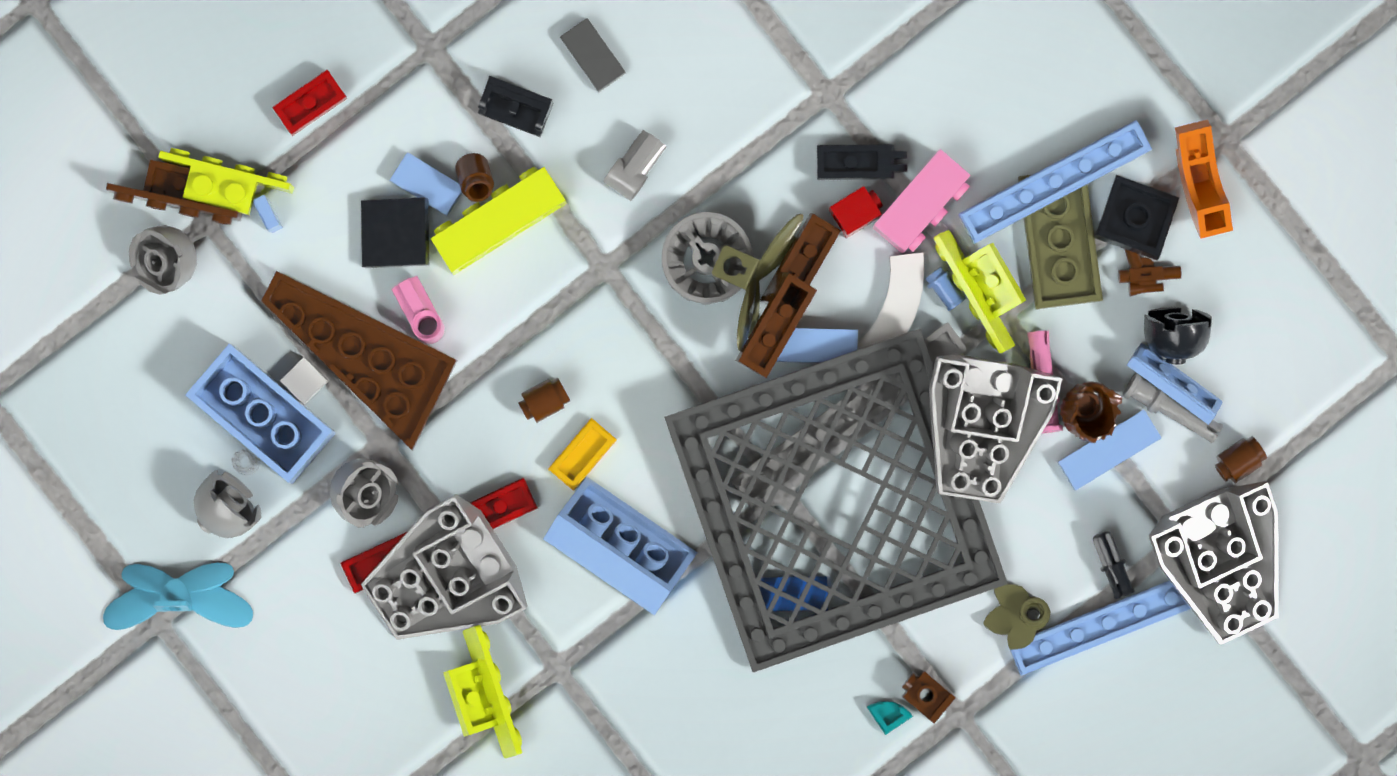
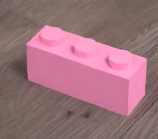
(923, 202)

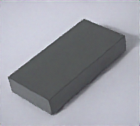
(592, 55)

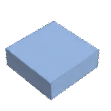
(267, 214)

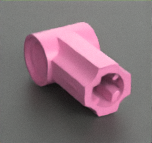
(418, 308)

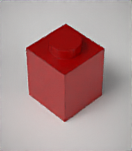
(856, 211)

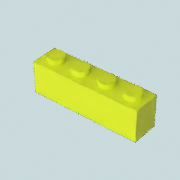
(498, 220)

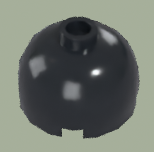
(1176, 333)

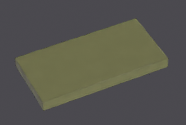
(1063, 252)

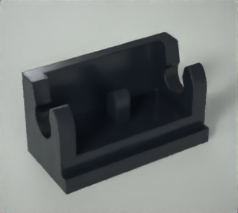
(515, 106)

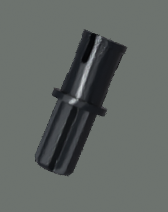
(1113, 564)

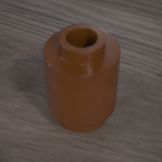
(474, 177)
(544, 400)
(1240, 459)

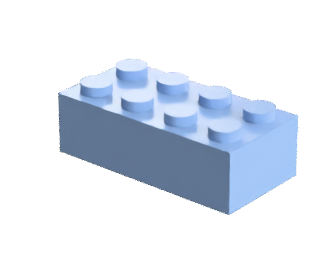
(260, 413)

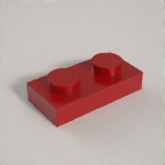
(309, 102)

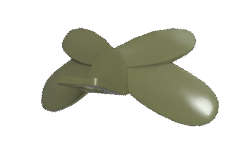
(755, 271)

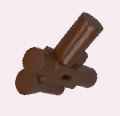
(1143, 274)

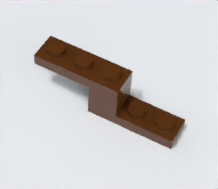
(788, 295)

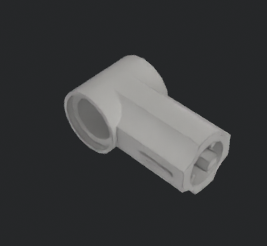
(630, 172)

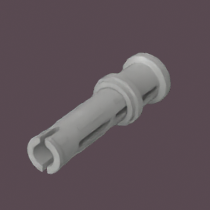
(1157, 400)

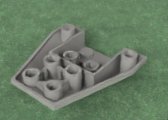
(986, 423)
(1223, 558)
(446, 575)

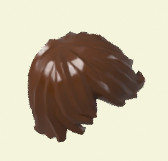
(1090, 411)

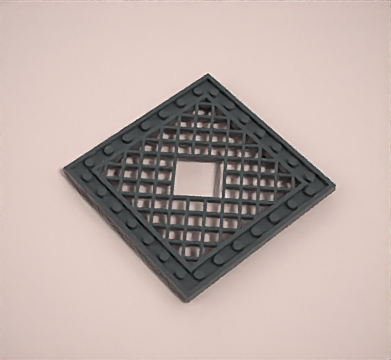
(770, 645)

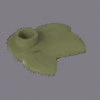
(1012, 617)

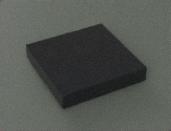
(1136, 217)
(395, 232)

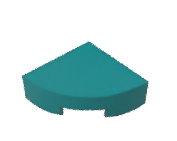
(889, 715)

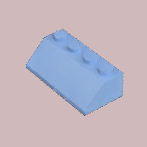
(620, 545)

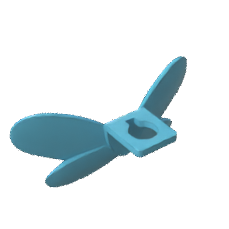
(195, 591)

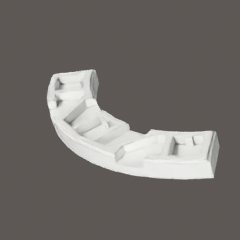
(901, 300)

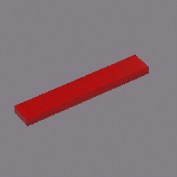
(498, 508)

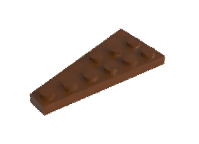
(379, 364)

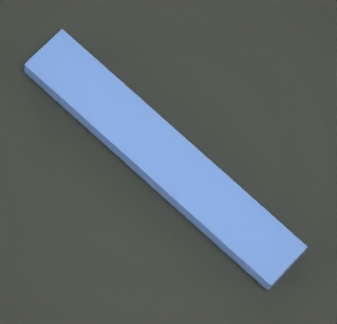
(1055, 182)
(1100, 626)

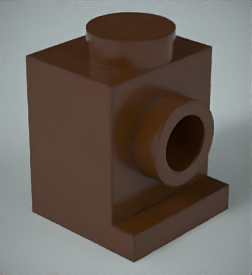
(937, 705)

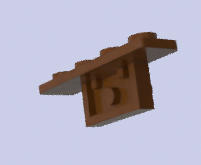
(165, 187)

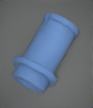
(945, 288)

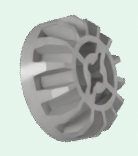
(688, 233)

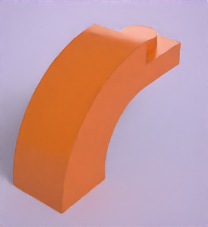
(1201, 179)

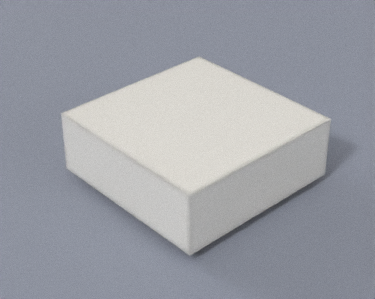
(304, 381)

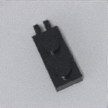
(858, 162)

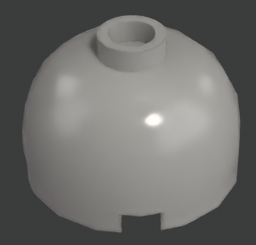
(163, 258)
(364, 492)
(224, 506)

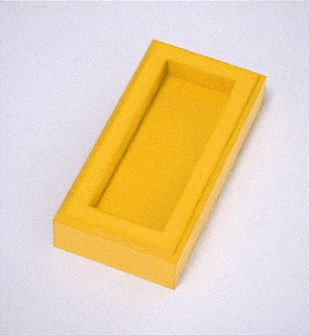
(582, 454)

